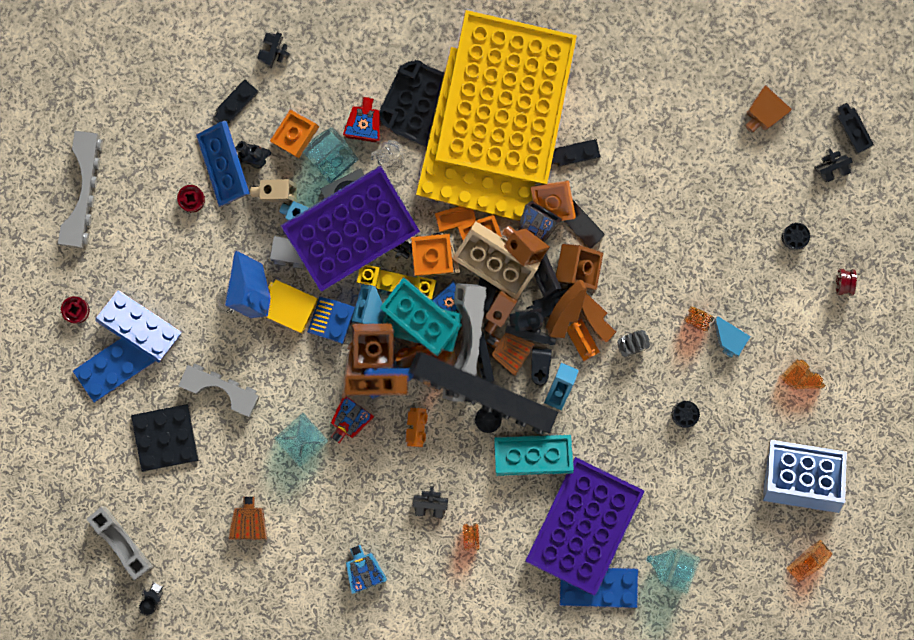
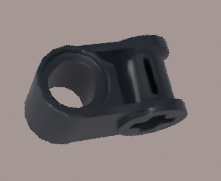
(540, 362)

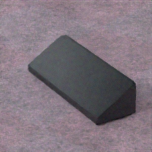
(585, 227)

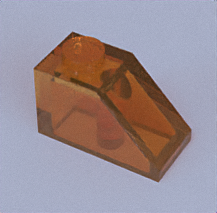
(810, 561)

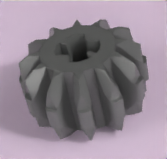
(633, 343)

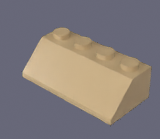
(486, 256)

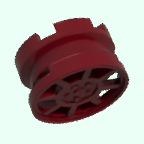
(191, 198)
(846, 282)
(75, 310)

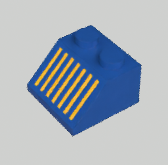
(331, 320)

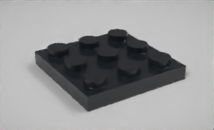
(164, 437)

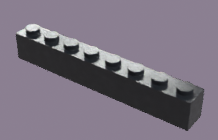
(482, 392)

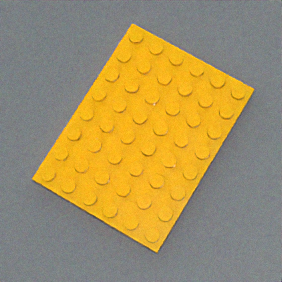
(505, 97)
(467, 186)

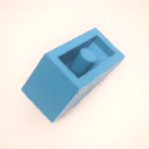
(368, 306)
(730, 337)
(561, 386)

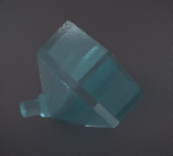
(330, 154)
(301, 439)
(675, 568)

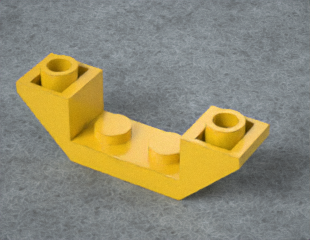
(388, 280)

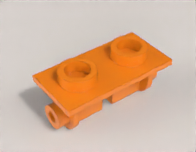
(582, 340)
(405, 356)
(416, 436)

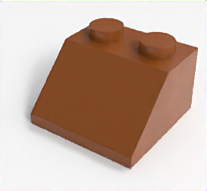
(579, 264)
(372, 345)

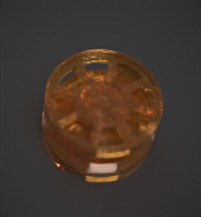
(698, 318)
(472, 532)

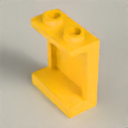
(290, 306)

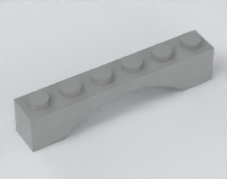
(74, 228)
(470, 303)

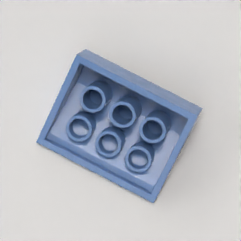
(805, 476)

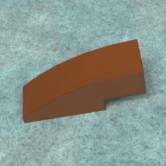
(566, 310)
(594, 315)

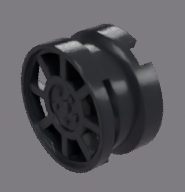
(795, 236)
(685, 414)
(487, 421)

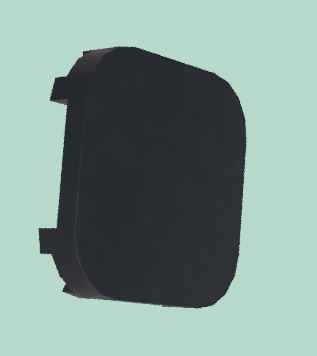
(412, 101)

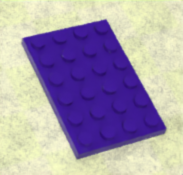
(350, 228)
(584, 526)

